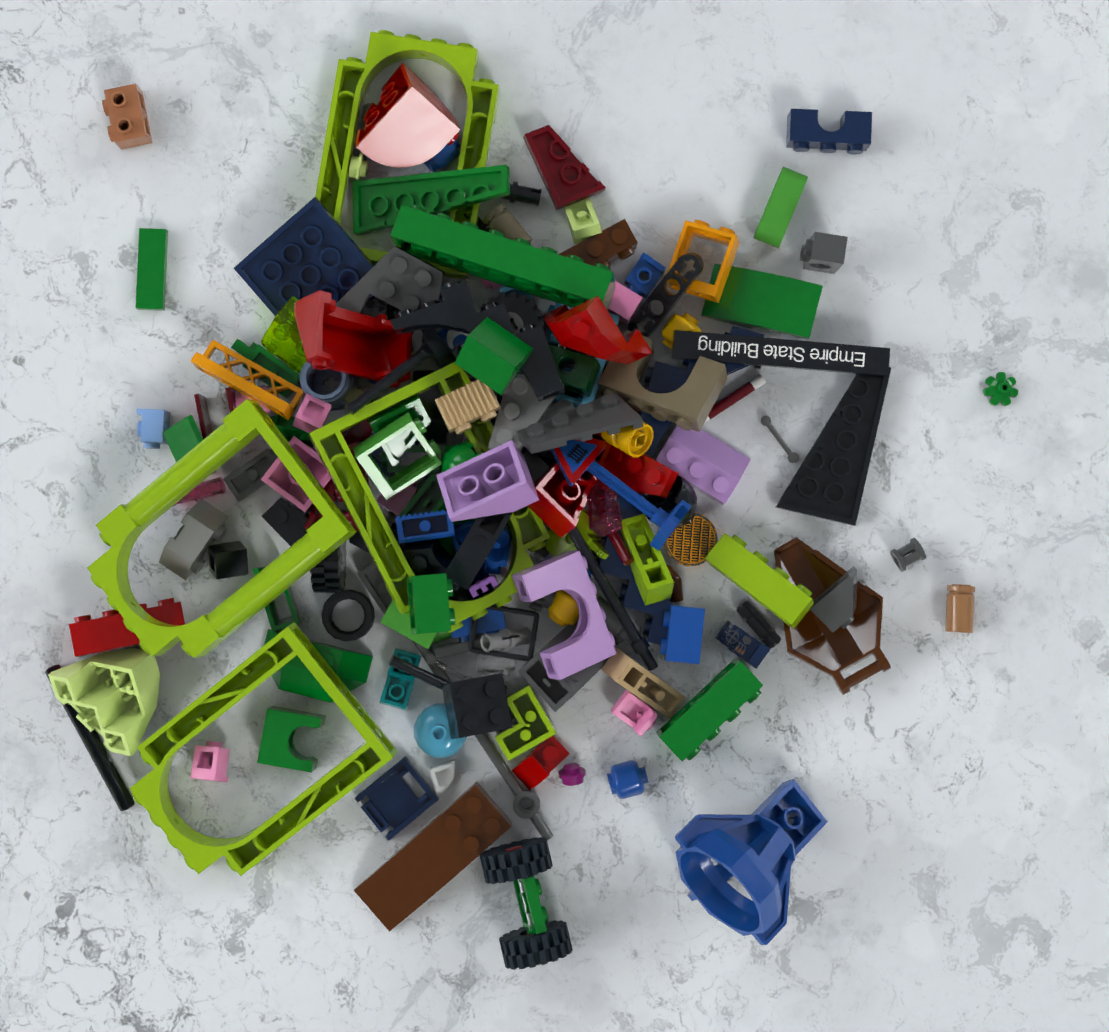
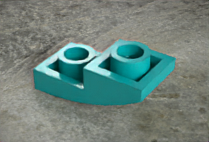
(398, 683)

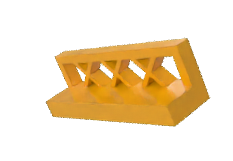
(242, 384)

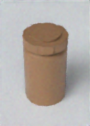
(960, 608)

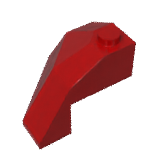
(594, 332)

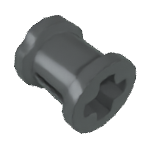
(914, 548)

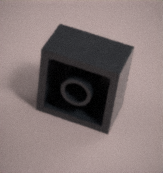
(476, 706)

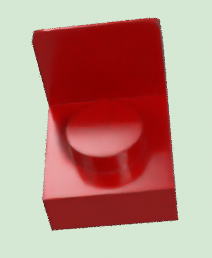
(540, 762)

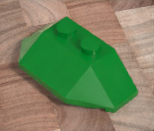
(349, 665)

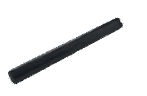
(100, 757)

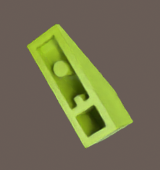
(648, 563)

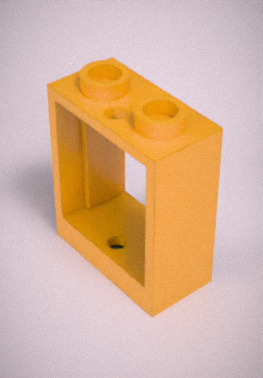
(702, 230)

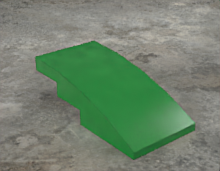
(765, 302)

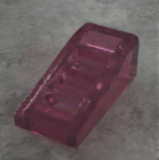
(605, 522)

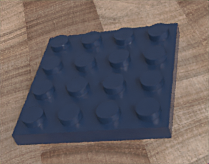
(304, 257)

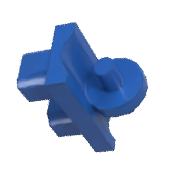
(499, 554)

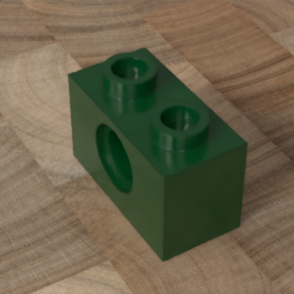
(584, 374)

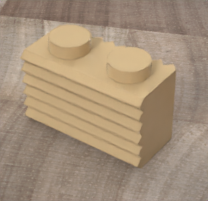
(467, 405)

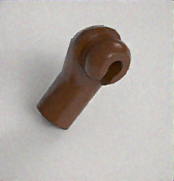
(677, 592)

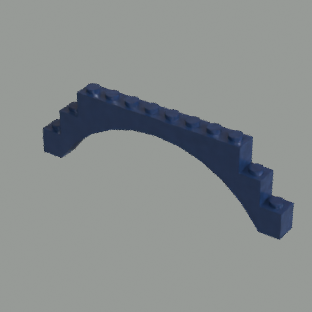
(661, 379)

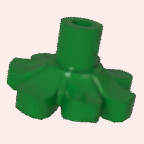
(1000, 389)

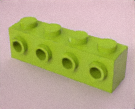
(759, 580)

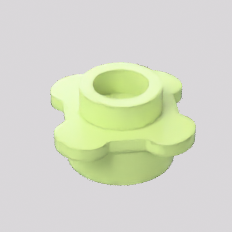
(358, 167)

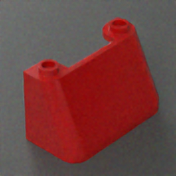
(349, 340)

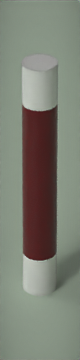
(735, 396)

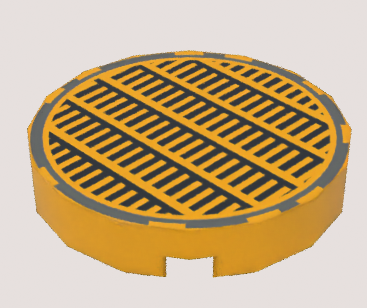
(692, 541)

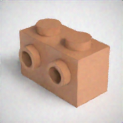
(127, 116)

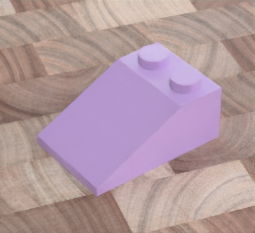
(488, 484)

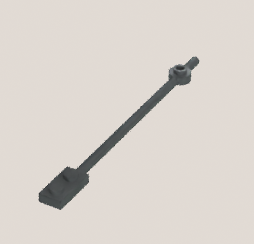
(376, 586)

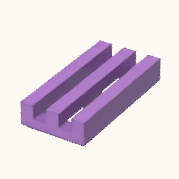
(483, 584)

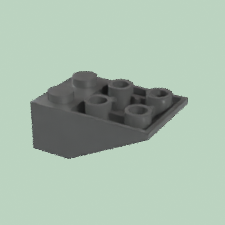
(555, 691)

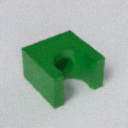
(277, 738)

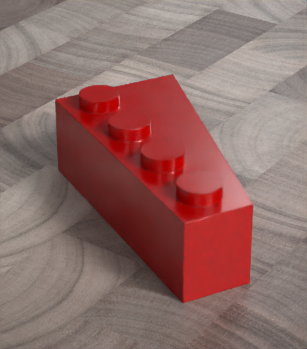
(560, 503)
(110, 632)

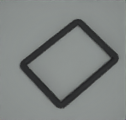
(503, 654)

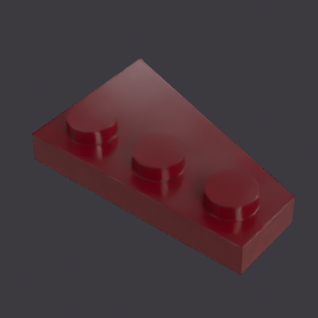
(560, 170)

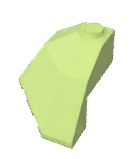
(112, 695)

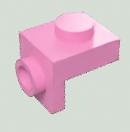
(634, 712)

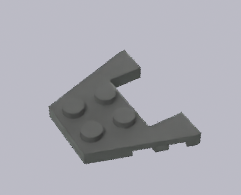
(399, 281)

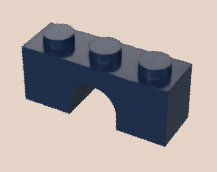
(807, 134)

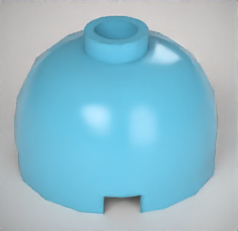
(433, 733)

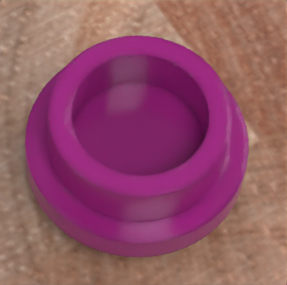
(572, 774)

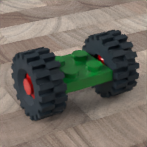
(537, 939)

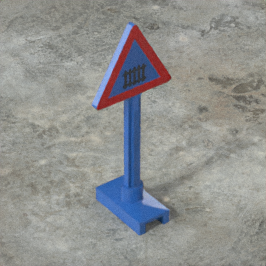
(580, 457)

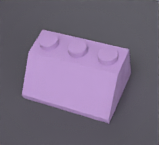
(704, 462)

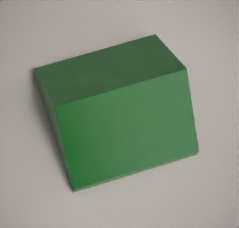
(493, 355)
(183, 437)

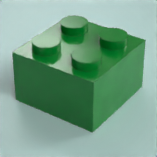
(430, 603)

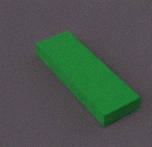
(151, 269)

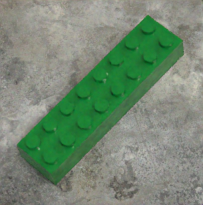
(501, 259)

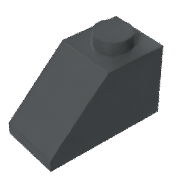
(838, 602)

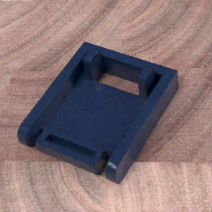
(394, 801)

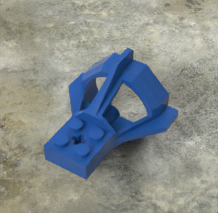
(756, 852)

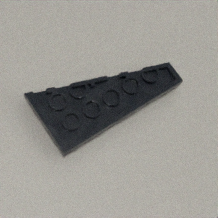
(837, 465)

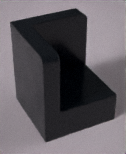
(228, 560)

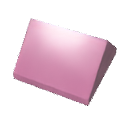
(284, 483)

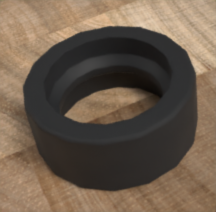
(327, 618)

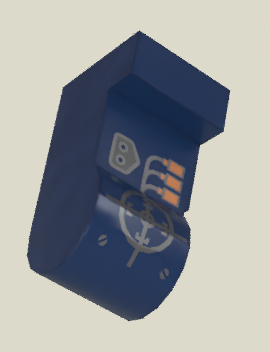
(742, 644)

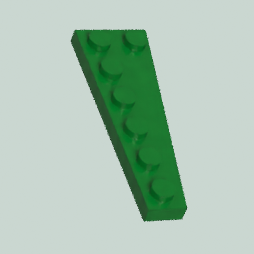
(380, 199)

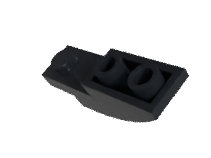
(476, 548)

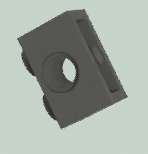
(824, 252)

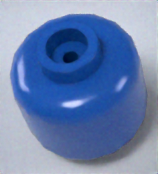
(627, 779)

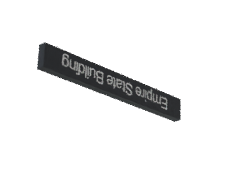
(781, 353)

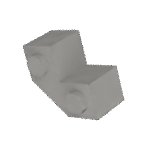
(200, 529)

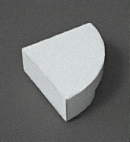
(442, 775)

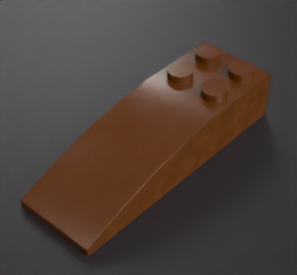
(434, 856)

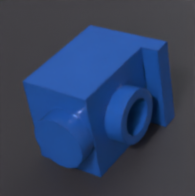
(652, 268)

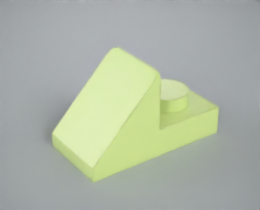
(582, 220)

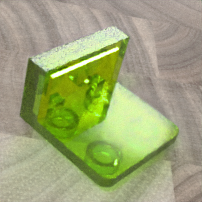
(284, 338)

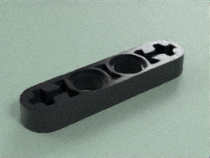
(664, 296)

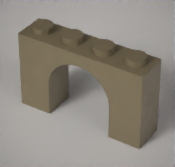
(685, 406)

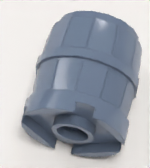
(313, 381)

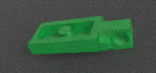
(265, 359)

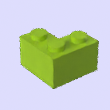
(532, 724)

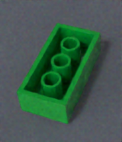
(709, 710)

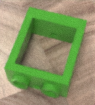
(410, 474)

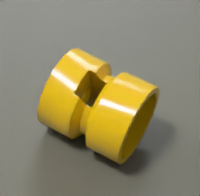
(631, 441)

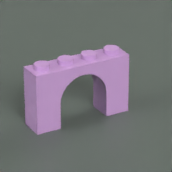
(591, 639)

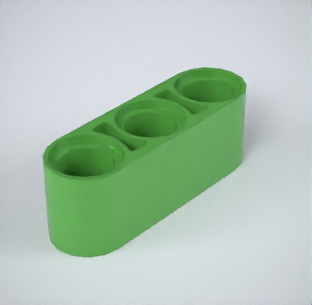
(780, 207)

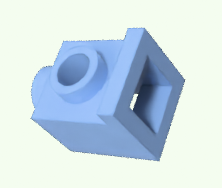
(152, 426)

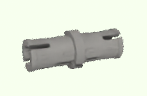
(505, 639)

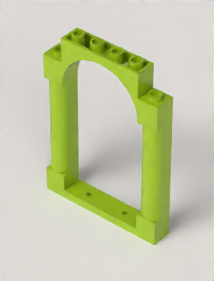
(350, 89)
(332, 449)
(128, 521)
(251, 848)

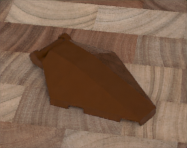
(812, 639)

